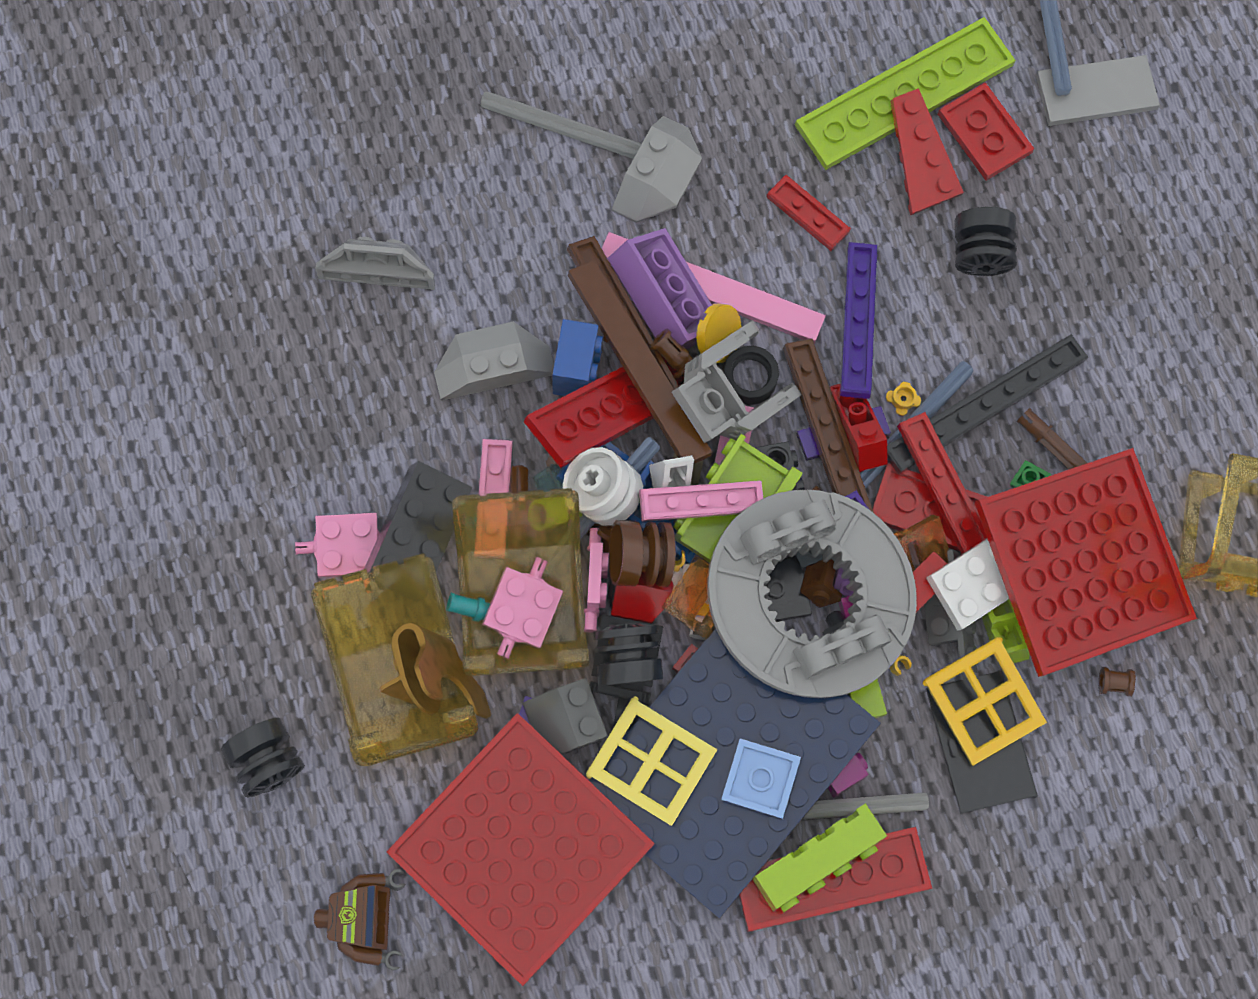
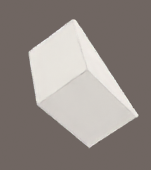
(672, 472)

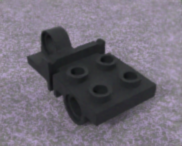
(624, 691)

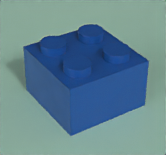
(576, 357)

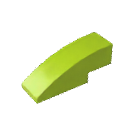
(1004, 624)

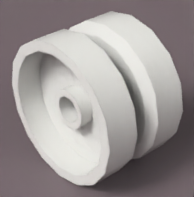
(605, 485)

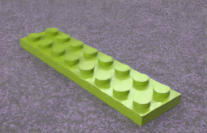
(939, 73)

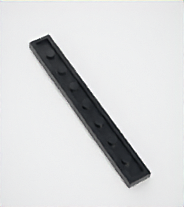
(995, 397)

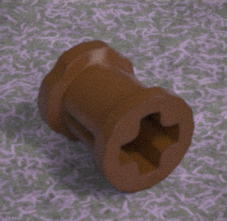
(1116, 681)

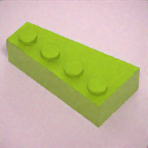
(820, 858)

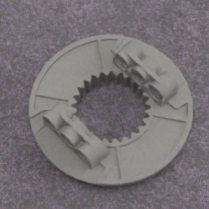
(869, 558)

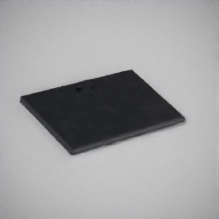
(999, 777)

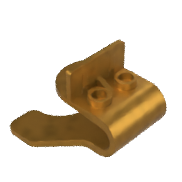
(422, 662)

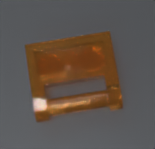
(927, 538)
(689, 598)

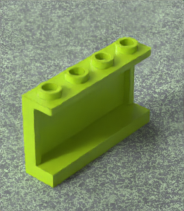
(740, 464)

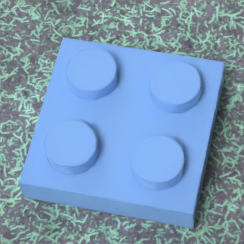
(761, 778)

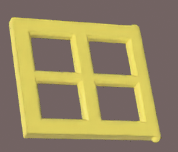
(651, 761)

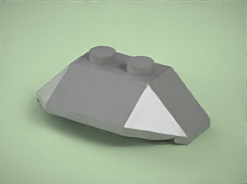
(658, 172)
(376, 263)
(491, 360)

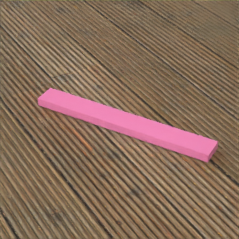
(747, 300)

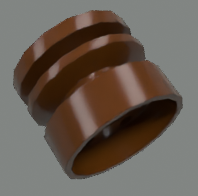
(641, 554)

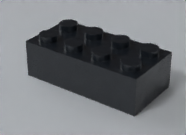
(418, 517)

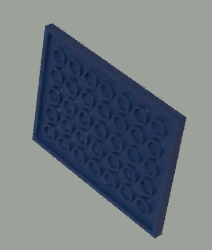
(714, 843)

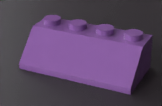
(661, 285)

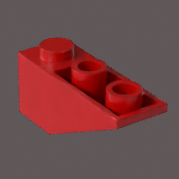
(862, 430)

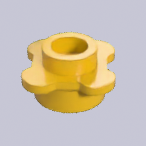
(907, 391)

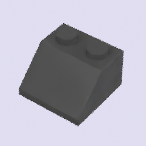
(567, 717)

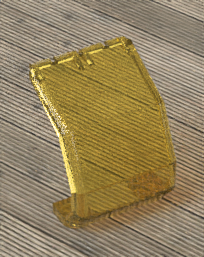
(511, 533)
(358, 630)

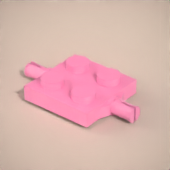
(341, 543)
(596, 589)
(522, 607)

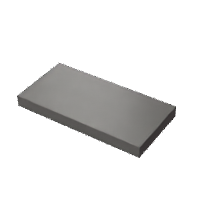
(1100, 91)

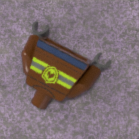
(360, 918)

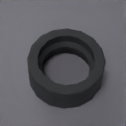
(756, 354)

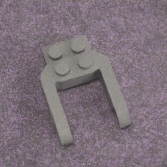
(713, 402)

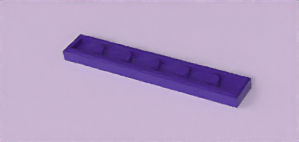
(858, 321)

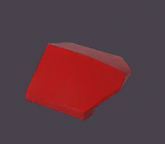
(640, 602)

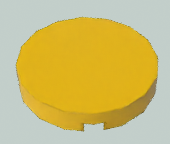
(717, 325)

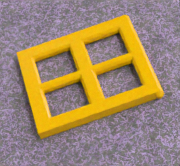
(984, 701)

